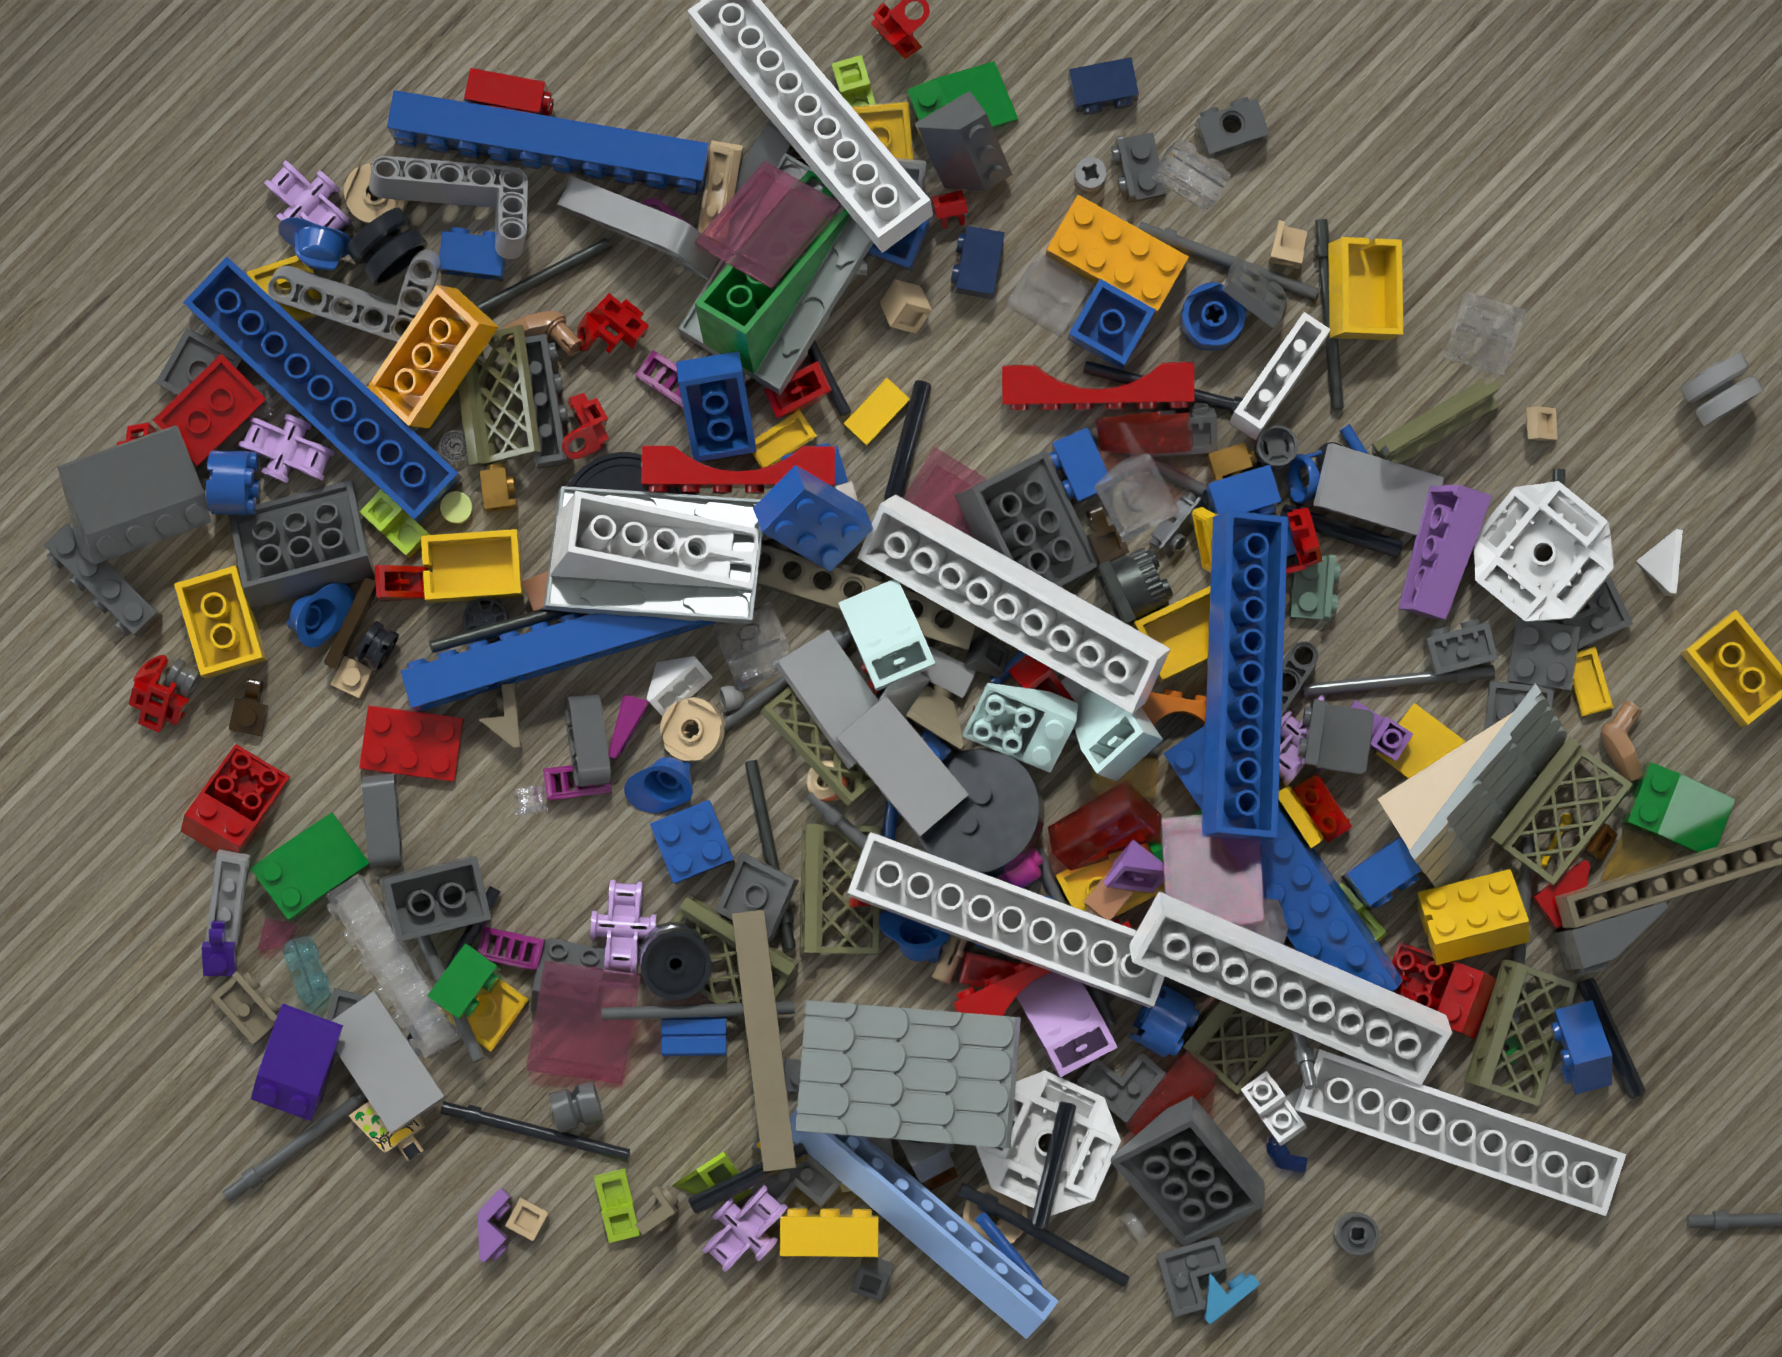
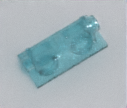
(303, 955)

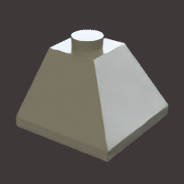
(938, 715)

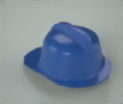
(314, 244)
(321, 614)
(660, 785)
(915, 939)

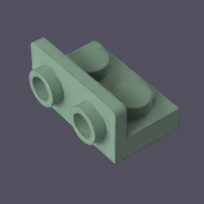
(1313, 590)

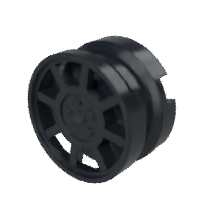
(484, 612)
(376, 646)

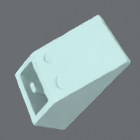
(887, 634)
(1022, 723)
(1112, 736)

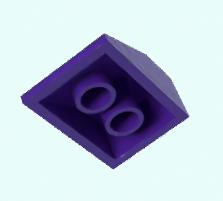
(297, 1062)

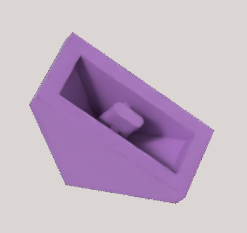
(1136, 870)

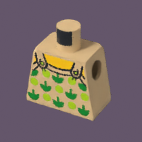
(372, 1125)

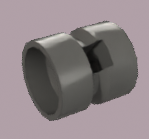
(1276, 447)
(576, 1107)
(1356, 1233)

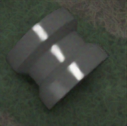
(184, 677)

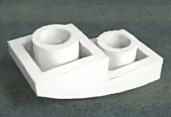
(1273, 1108)

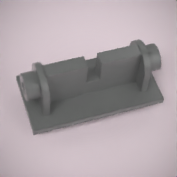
(1173, 536)

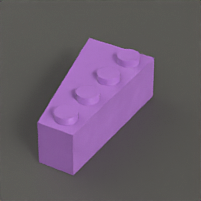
(1442, 549)

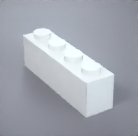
(1279, 376)

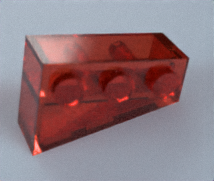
(1105, 827)
(1183, 1079)

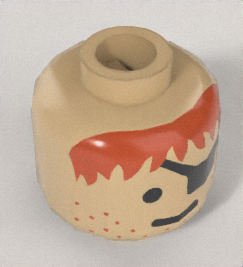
(819, 786)

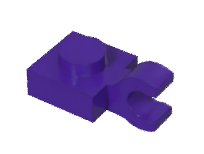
(217, 954)

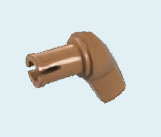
(549, 323)
(1617, 741)

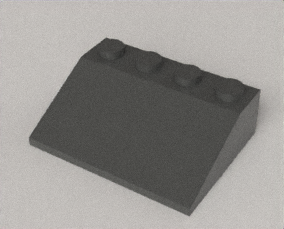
(133, 495)
(1029, 520)
(301, 544)
(1592, 945)
(1190, 1172)

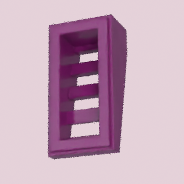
(665, 390)
(629, 717)
(550, 786)
(538, 945)

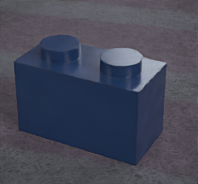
(1103, 86)
(979, 262)

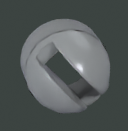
(730, 698)

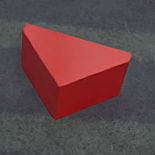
(802, 391)
(399, 582)

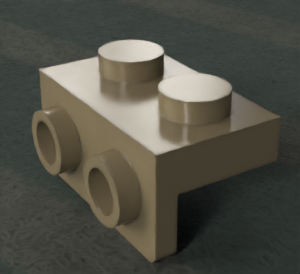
(247, 1006)
(658, 1219)

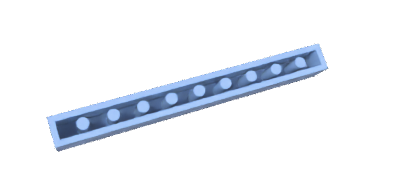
(931, 1227)

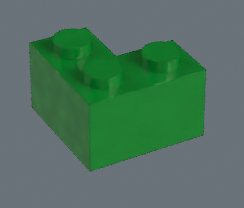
(464, 981)

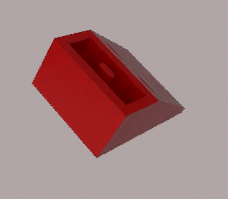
(234, 802)
(1446, 987)

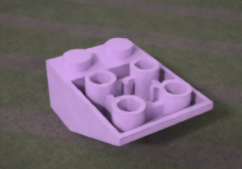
(1065, 1022)

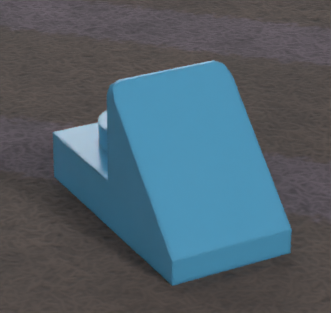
(1219, 1301)

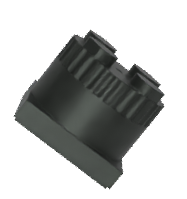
(1134, 585)

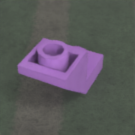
(1386, 734)
(490, 1236)

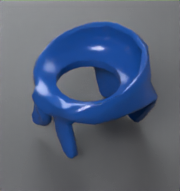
(1298, 490)

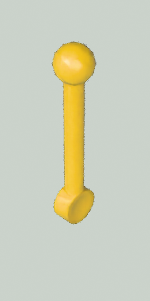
(1566, 819)

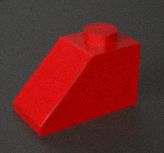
(1036, 675)
(1572, 880)

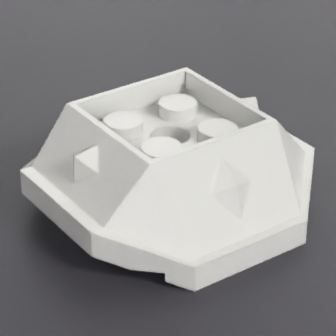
(1536, 518)
(1088, 1152)

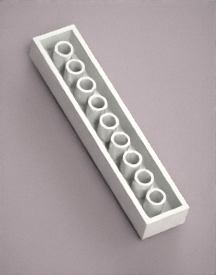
(813, 117)
(1014, 603)
(1002, 918)
(1289, 988)
(1462, 1132)

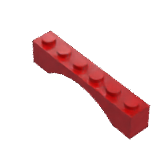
(1031, 385)
(670, 468)
(1000, 990)

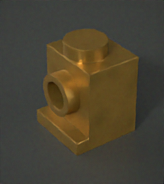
(1231, 461)
(498, 488)

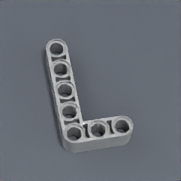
(461, 185)
(638, 223)
(361, 301)

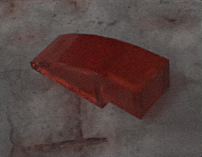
(1146, 433)

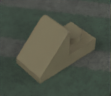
(507, 726)

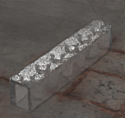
(393, 966)

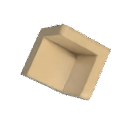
(1288, 246)
(905, 306)

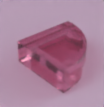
(275, 934)

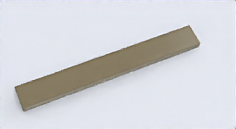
(763, 1040)

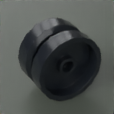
(386, 246)
(670, 942)

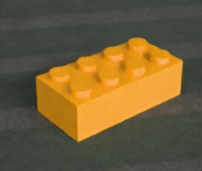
(1113, 250)
(432, 356)

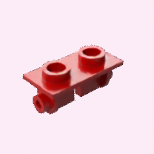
(1322, 808)

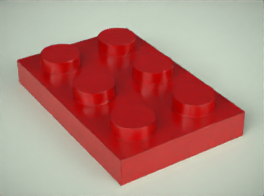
(211, 408)
(411, 743)

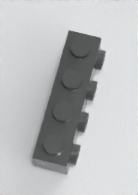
(548, 411)
(108, 586)

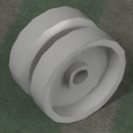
(1719, 385)

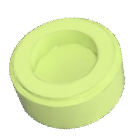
(456, 507)

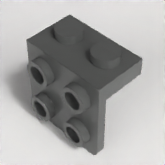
(1336, 737)
(569, 953)

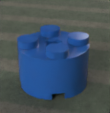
(1205, 333)
(232, 483)
(1164, 1024)

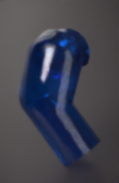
(1283, 1159)

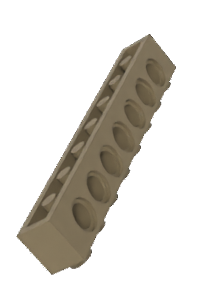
(957, 636)
(1670, 879)

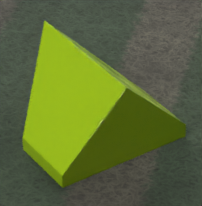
(710, 1174)

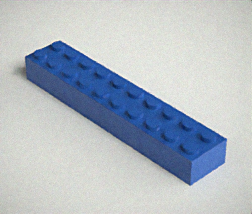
(548, 142)
(322, 389)
(532, 655)
(1244, 676)
(1312, 902)

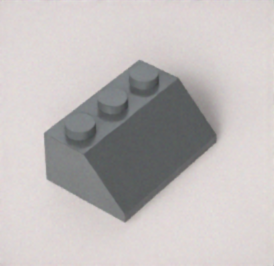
(963, 145)
(435, 898)

